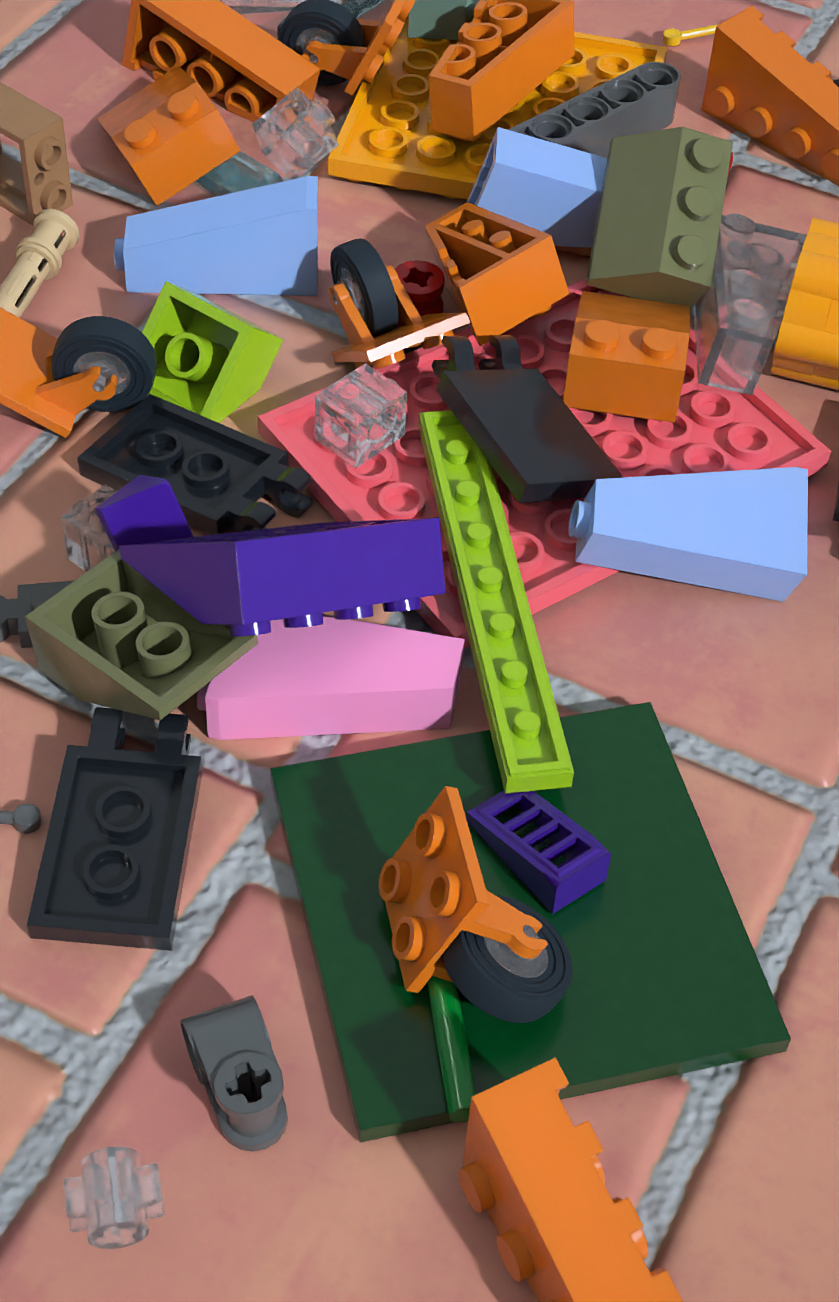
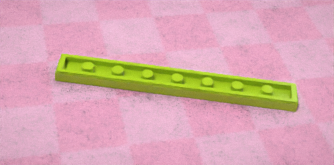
(495, 611)

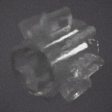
(114, 1197)

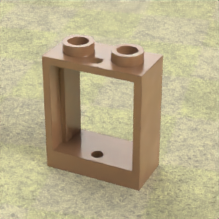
(44, 173)

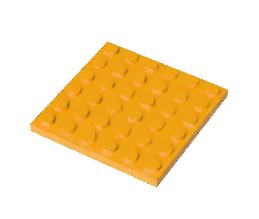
(390, 125)

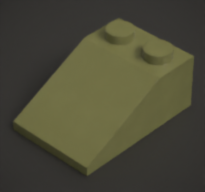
(128, 643)

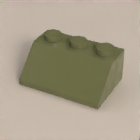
(660, 215)

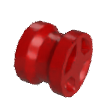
(423, 284)

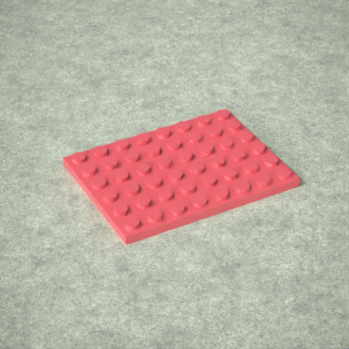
(711, 434)

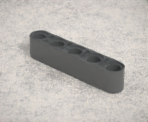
(622, 106)

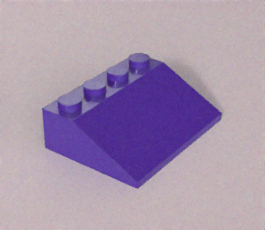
(296, 572)

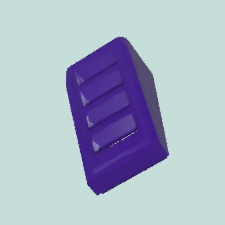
(552, 885)

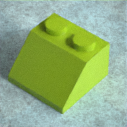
(206, 353)

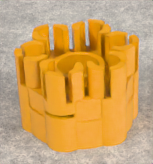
(810, 324)

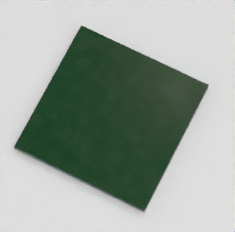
(654, 950)

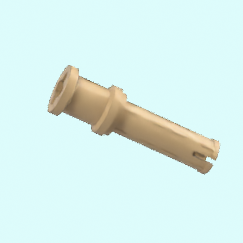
(37, 259)

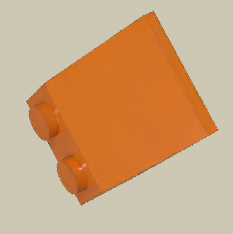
(169, 134)
(627, 356)

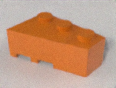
(496, 268)

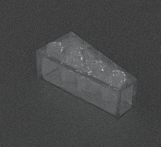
(745, 302)

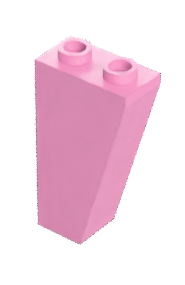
(335, 682)

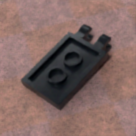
(520, 423)
(209, 466)
(118, 839)

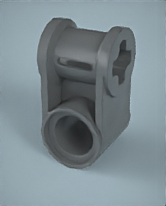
(237, 1066)

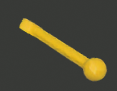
(673, 36)

